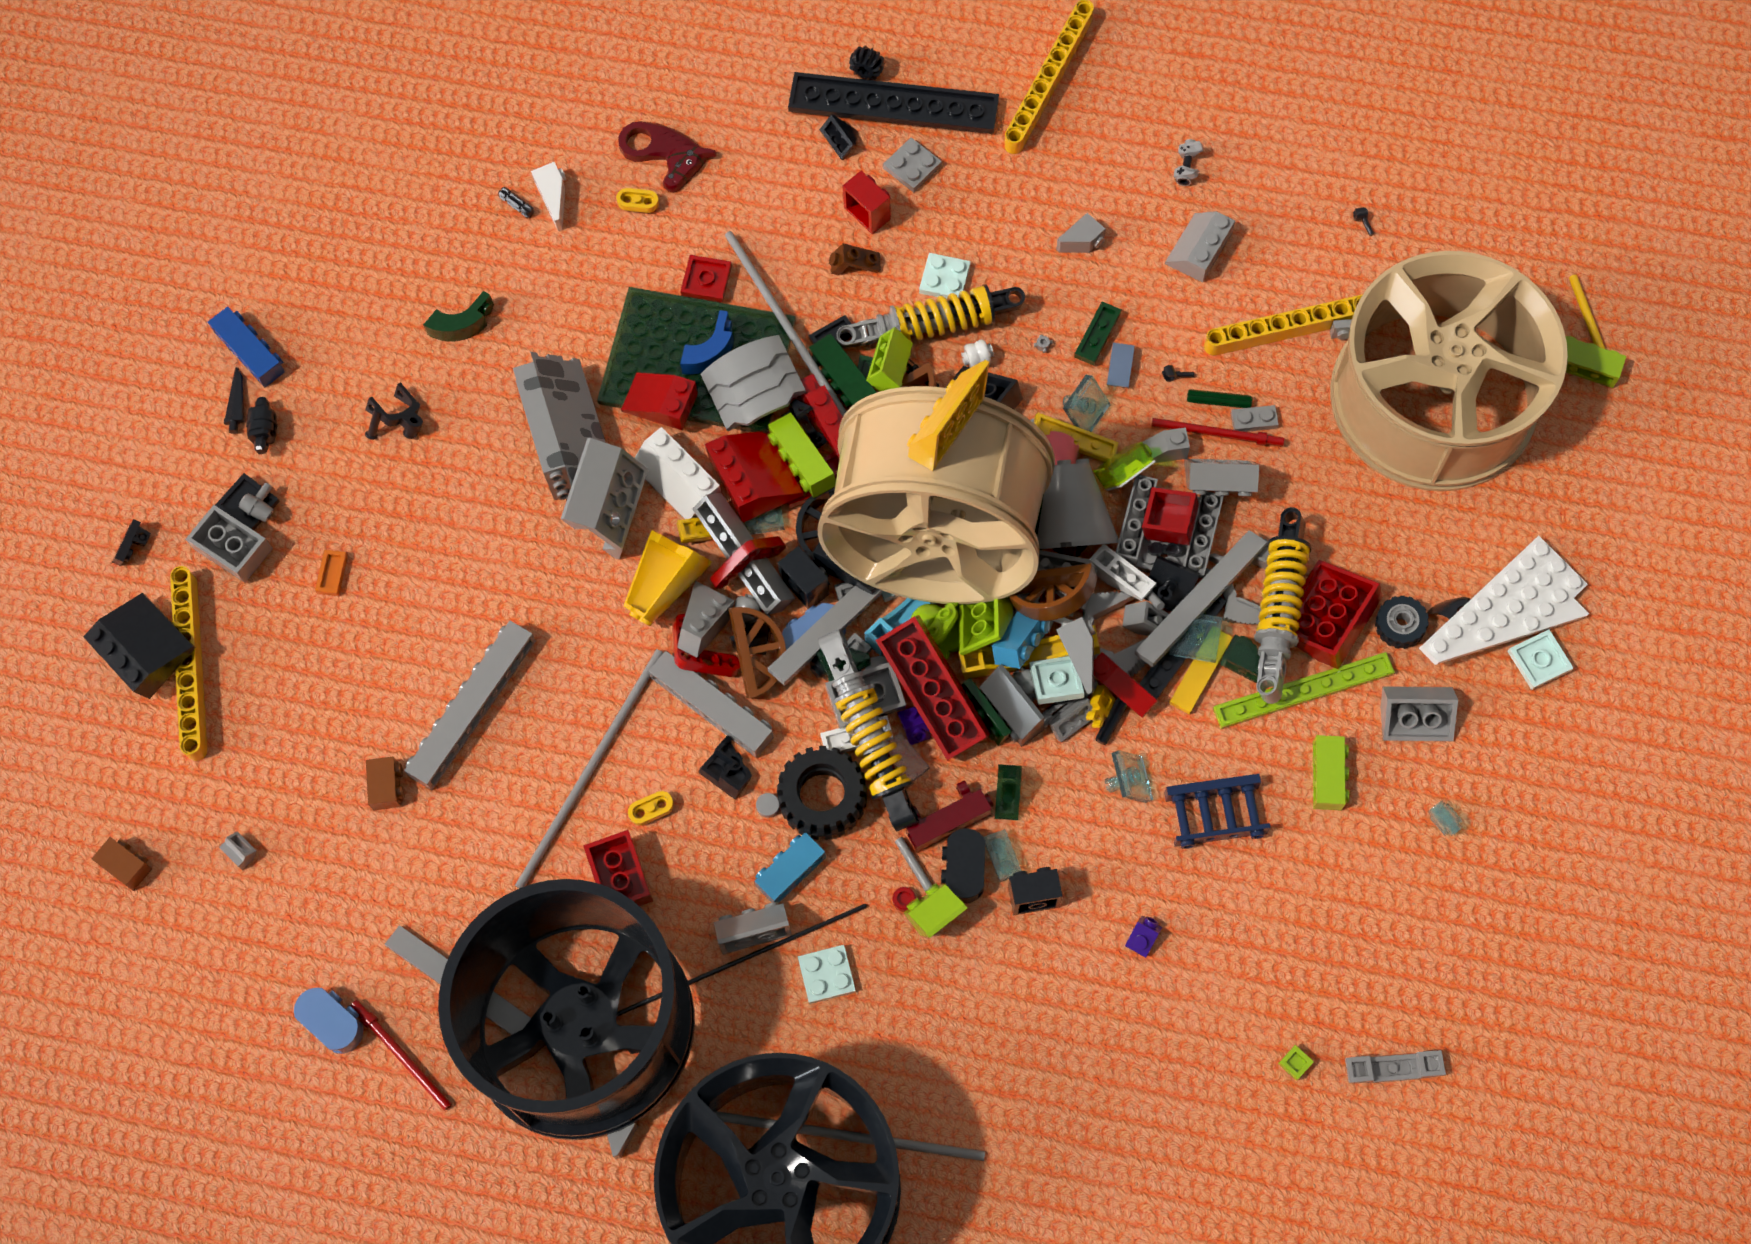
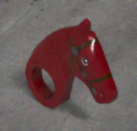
(681, 152)

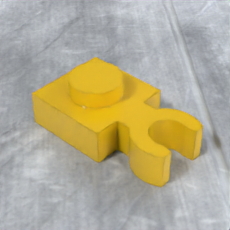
(1102, 703)

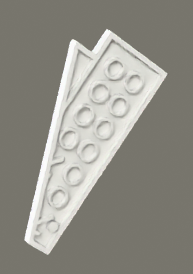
(1521, 600)

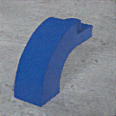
(699, 357)

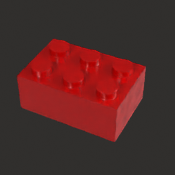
(617, 866)

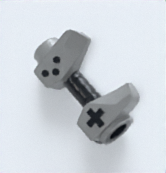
(1187, 151)

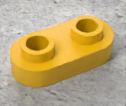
(638, 200)
(650, 807)

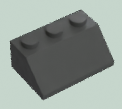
(1013, 706)

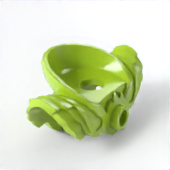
(942, 625)

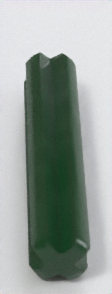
(1219, 398)

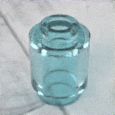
(1445, 818)

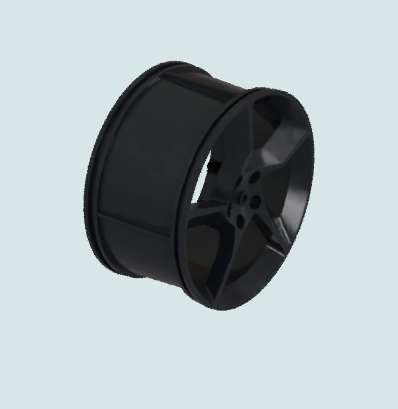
(575, 1017)
(777, 1174)

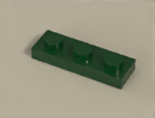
(1097, 333)
(995, 725)

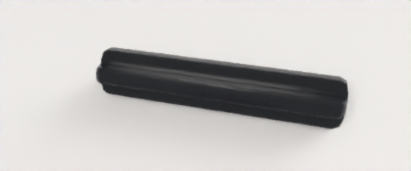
(1111, 721)

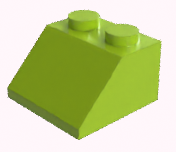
(934, 910)

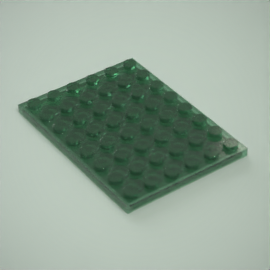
(653, 340)

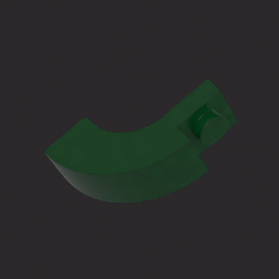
(462, 325)

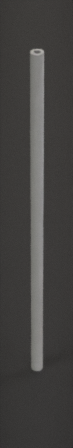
(782, 318)
(586, 774)
(858, 1137)

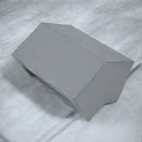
(238, 850)

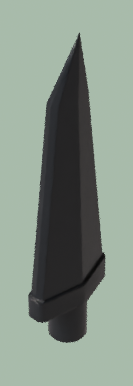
(235, 406)

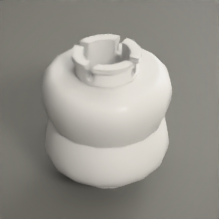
(976, 353)

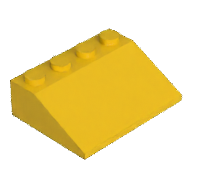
(949, 416)

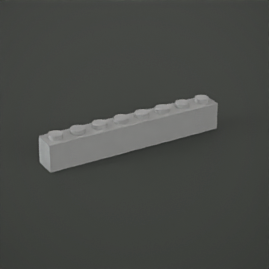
(470, 705)

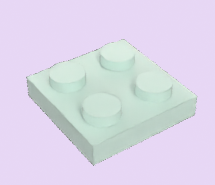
(944, 275)
(1540, 659)
(1055, 680)
(826, 974)

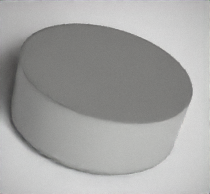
(767, 805)

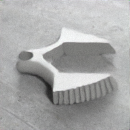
(1102, 604)
(1237, 608)

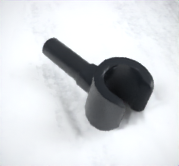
(1362, 214)
(1169, 373)

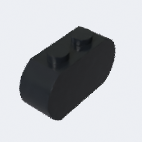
(964, 864)

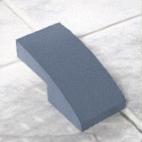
(1120, 365)

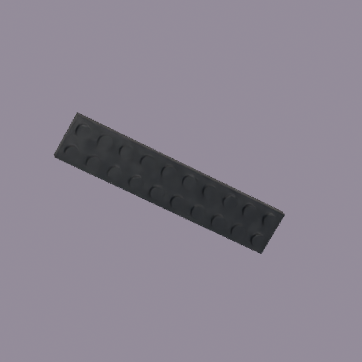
(893, 102)

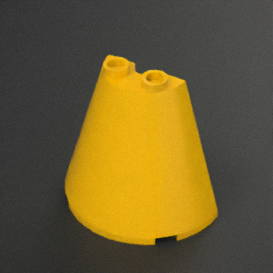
(662, 577)

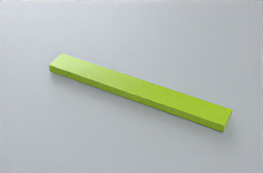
(1305, 690)

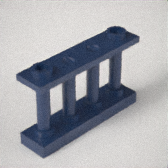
(1223, 788)

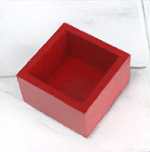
(867, 202)
(1170, 516)

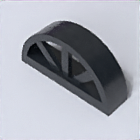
(807, 509)

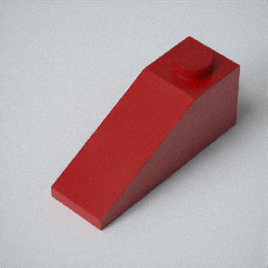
(1123, 685)

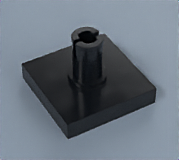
(1172, 581)

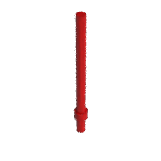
(1260, 438)
(370, 1021)

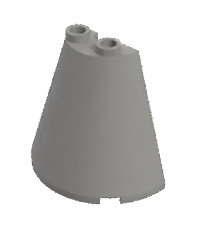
(1074, 509)

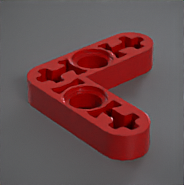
(749, 551)
(728, 666)

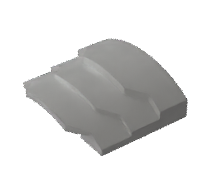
(752, 381)

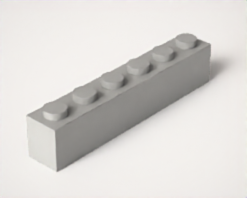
(729, 535)
(712, 704)

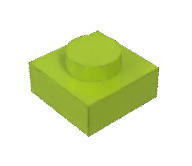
(1296, 1062)

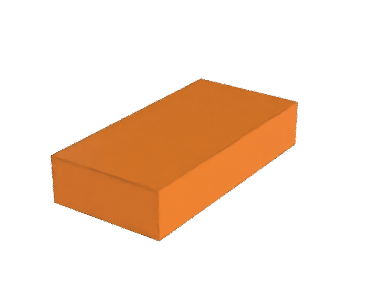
(331, 572)

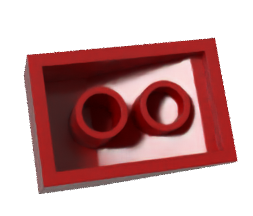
(661, 399)

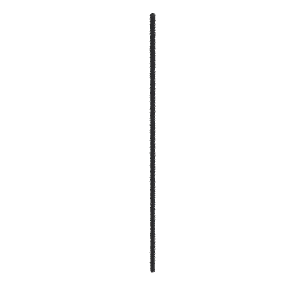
(749, 956)

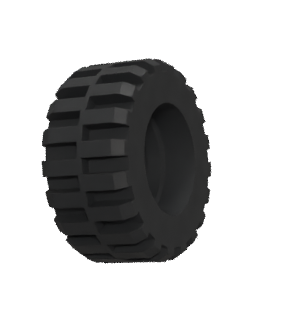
(822, 763)

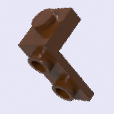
(854, 256)

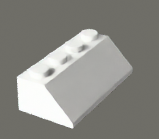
(675, 473)

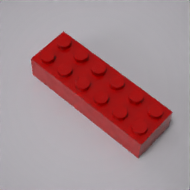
(933, 687)

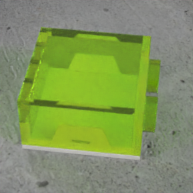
(1124, 466)

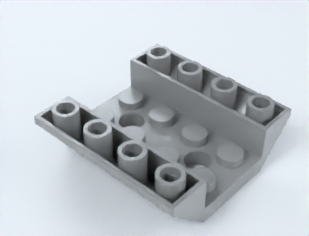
(602, 493)
(1134, 546)

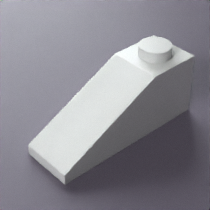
(552, 190)
(1121, 574)

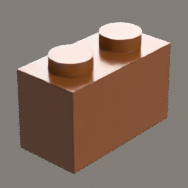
(384, 783)
(121, 863)

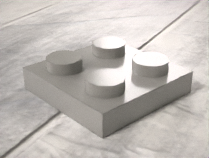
(912, 164)

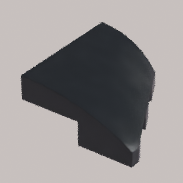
(726, 769)

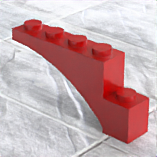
(824, 410)

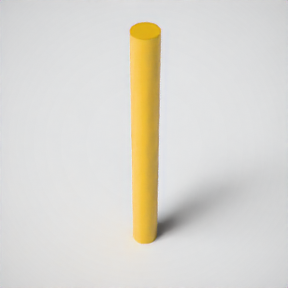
(1586, 312)

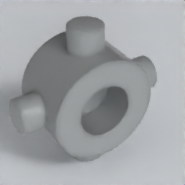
(1043, 343)

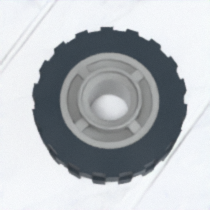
(1408, 610)

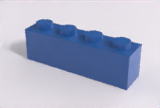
(246, 346)

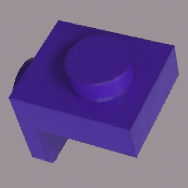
(913, 726)
(1143, 935)

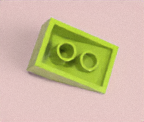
(983, 623)

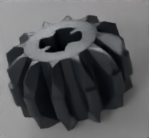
(866, 63)

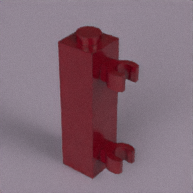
(956, 816)

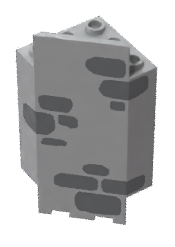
(558, 416)

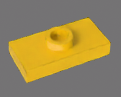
(692, 530)

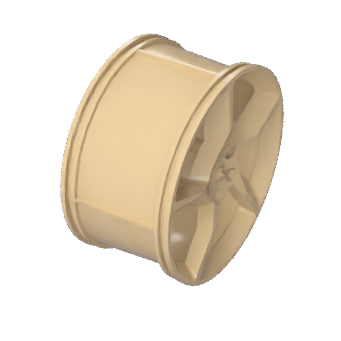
(1450, 356)
(926, 547)

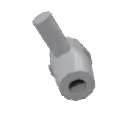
(255, 505)

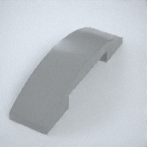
(1395, 1067)

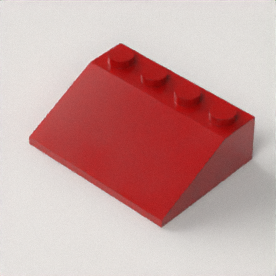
(752, 473)
(1334, 612)

